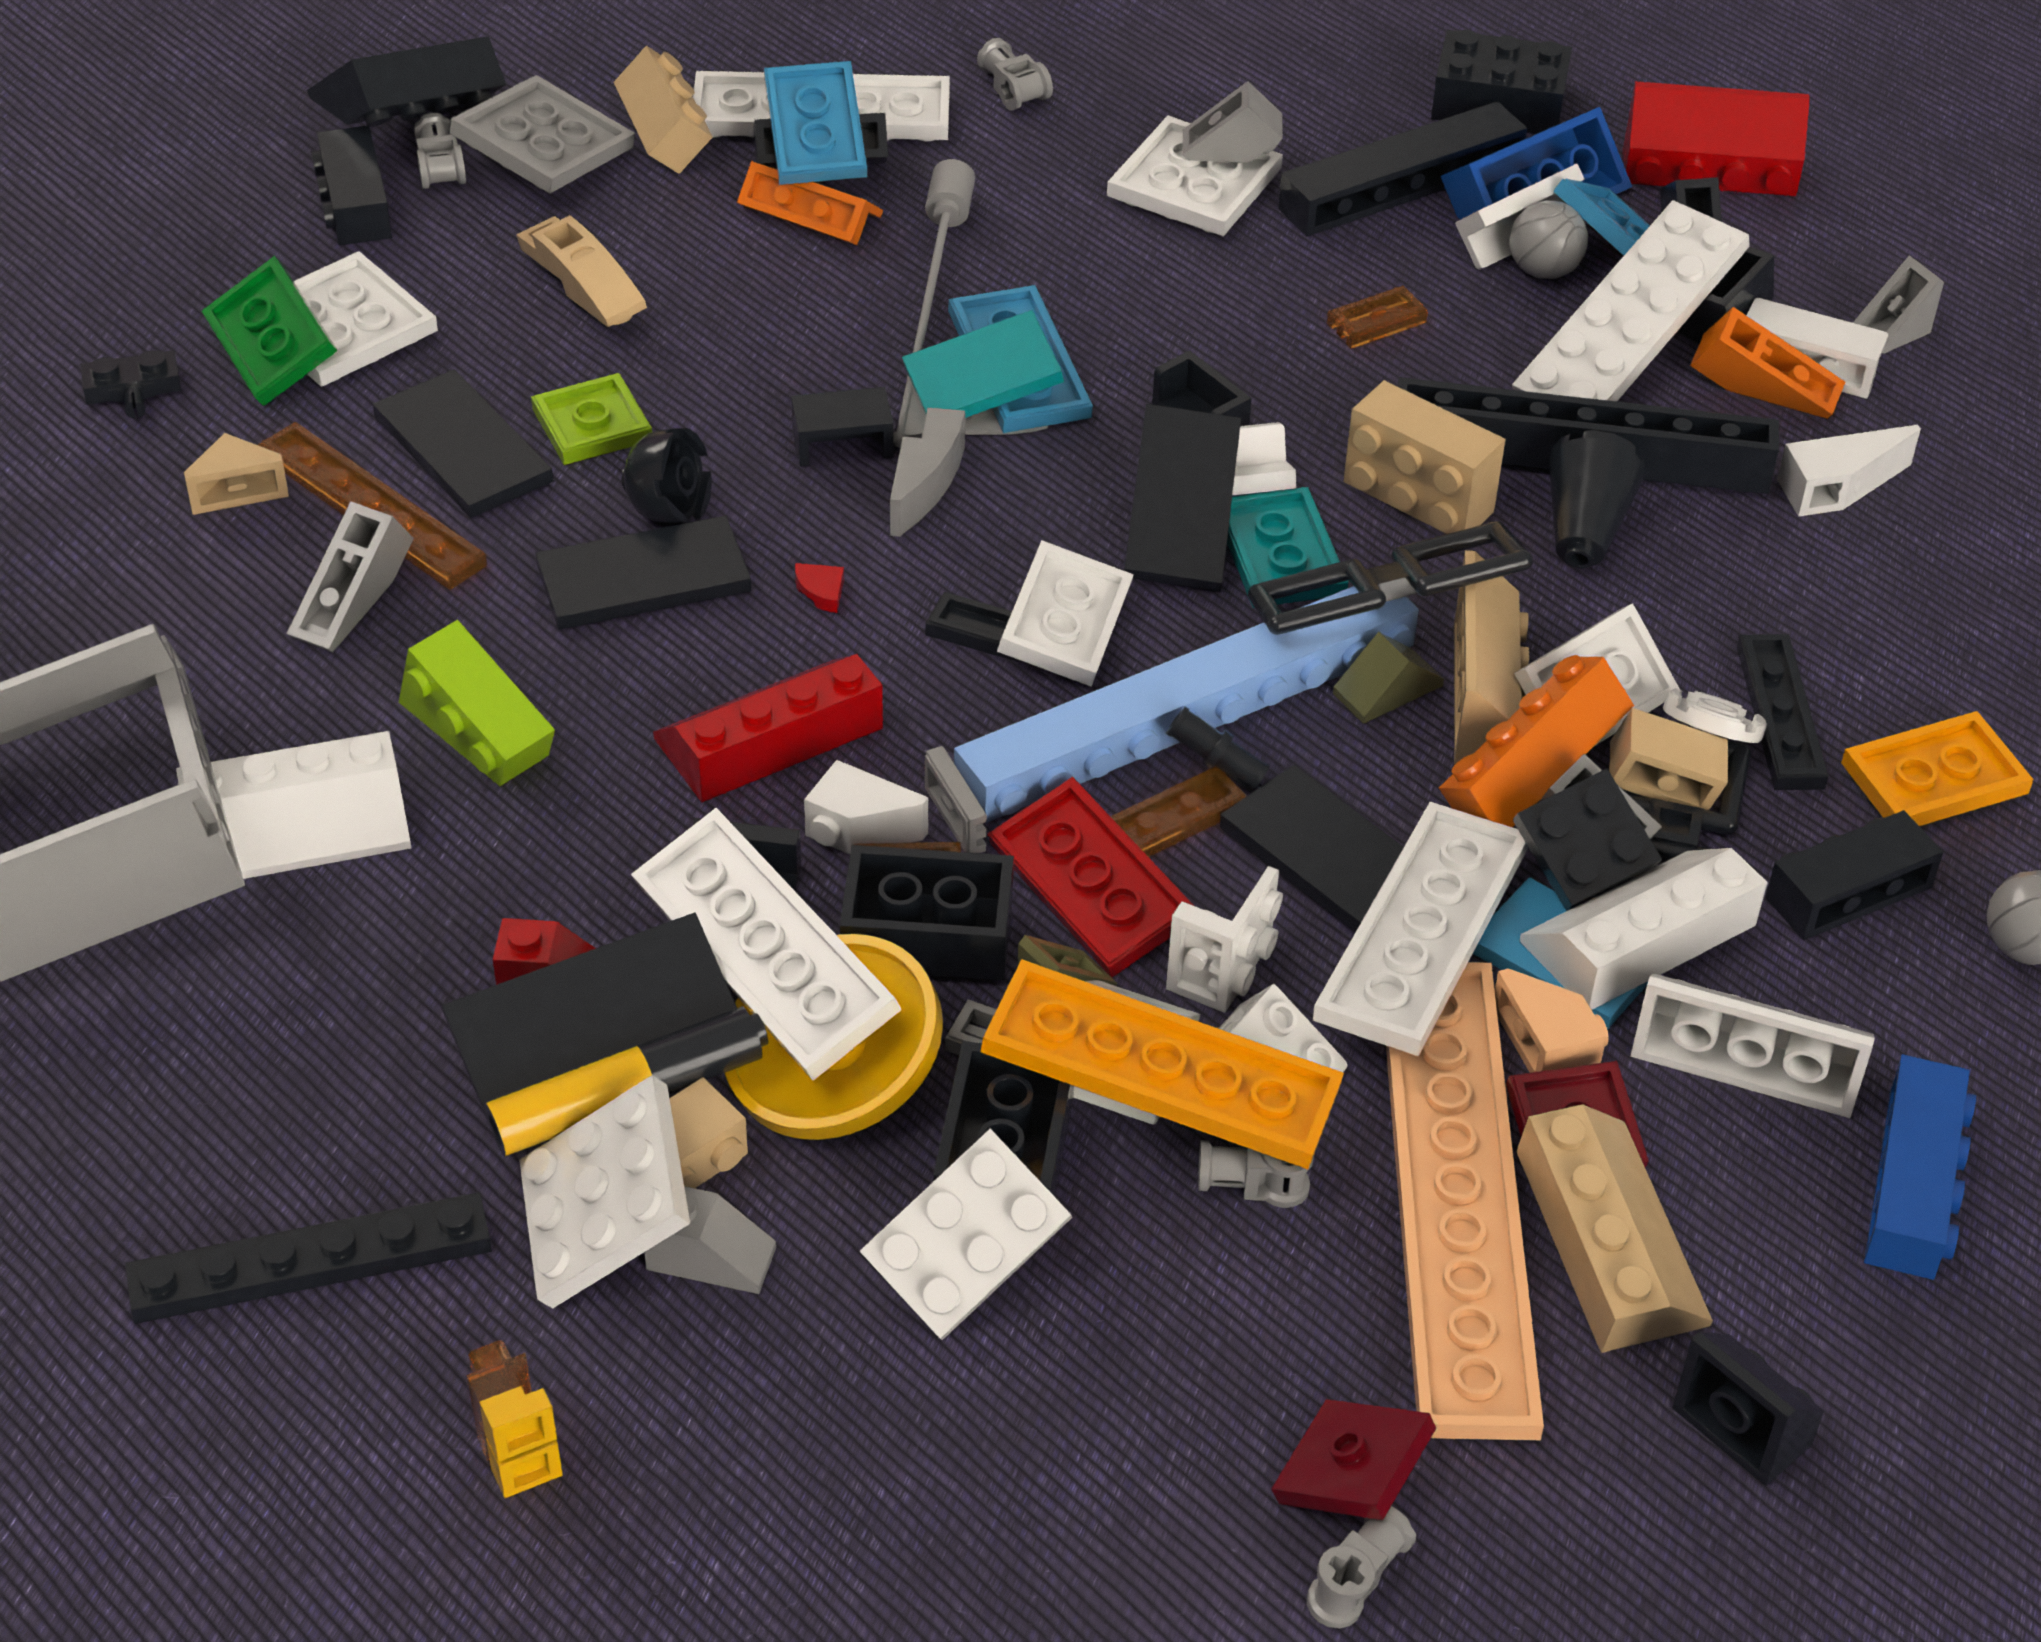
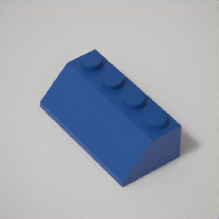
(1578, 141)

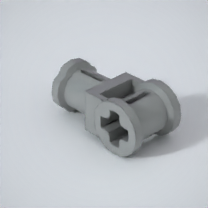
(1015, 77)
(438, 155)
(1255, 1172)
(1354, 1568)

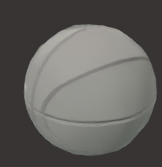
(1548, 239)
(2016, 917)

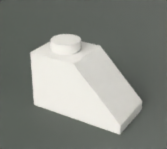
(863, 808)

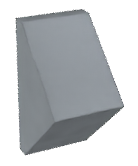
(1904, 305)

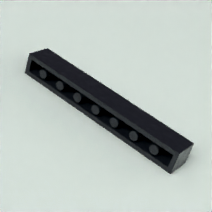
(1675, 442)

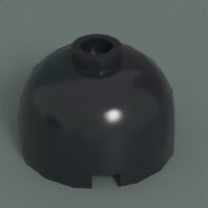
(667, 476)

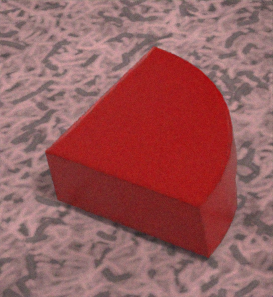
(820, 584)

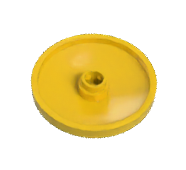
(867, 1080)

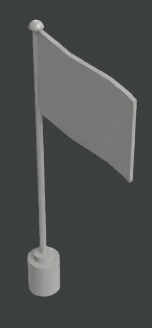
(947, 206)

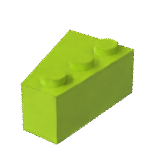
(473, 704)

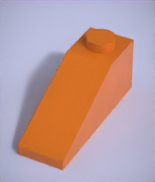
(1763, 366)

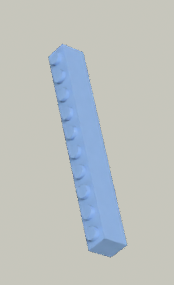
(1132, 715)

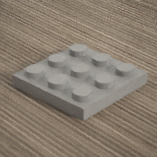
(542, 133)

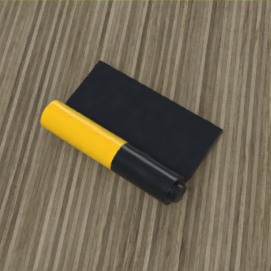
(598, 1025)

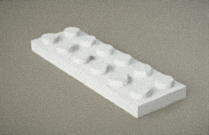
(912, 103)
(1636, 307)
(1421, 929)
(769, 943)

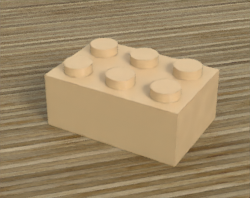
(1423, 459)

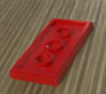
(1090, 875)

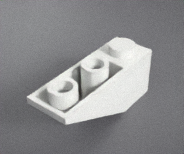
(1842, 469)

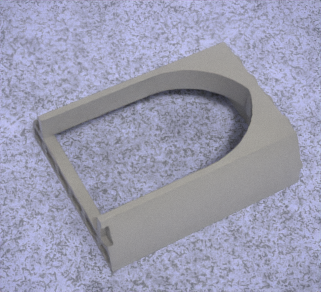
(131, 860)

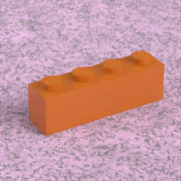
(1538, 741)

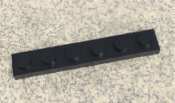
(307, 1257)

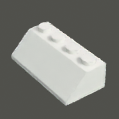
(313, 804)
(1649, 924)
(1752, 1045)

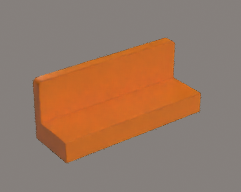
(806, 204)

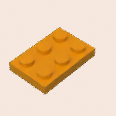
(1937, 770)

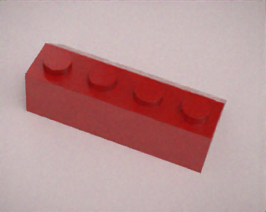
(1701, 132)
(774, 727)

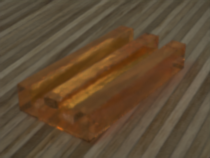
(1377, 316)

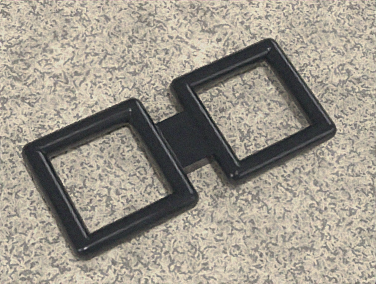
(1389, 581)
(1683, 822)

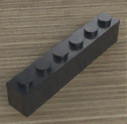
(1393, 168)

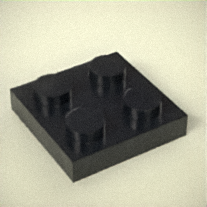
(1586, 839)

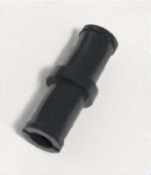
(1217, 749)

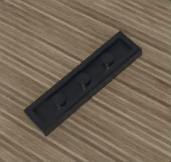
(1780, 698)

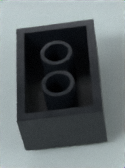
(1517, 73)
(934, 905)
(1016, 1104)

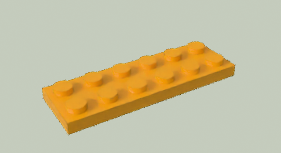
(1163, 1063)

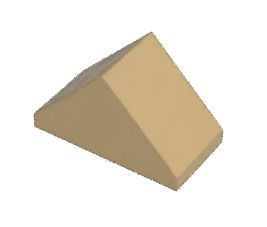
(234, 475)

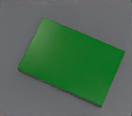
(269, 331)

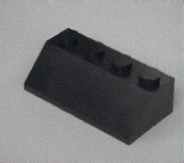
(411, 82)

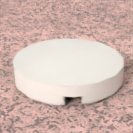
(1714, 716)

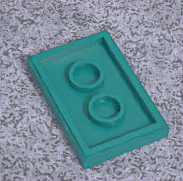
(985, 367)
(1279, 537)

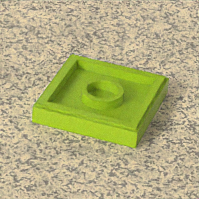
(590, 418)

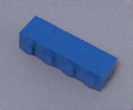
(1919, 1167)

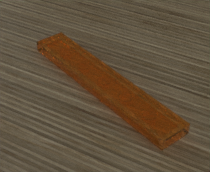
(340, 480)

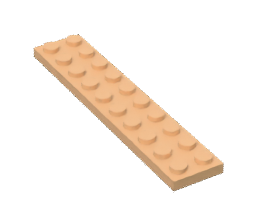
(1463, 1225)

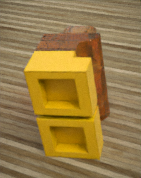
(512, 1421)

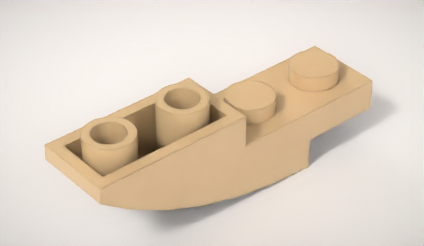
(585, 267)

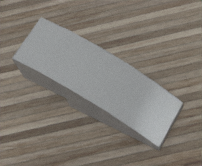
(926, 468)

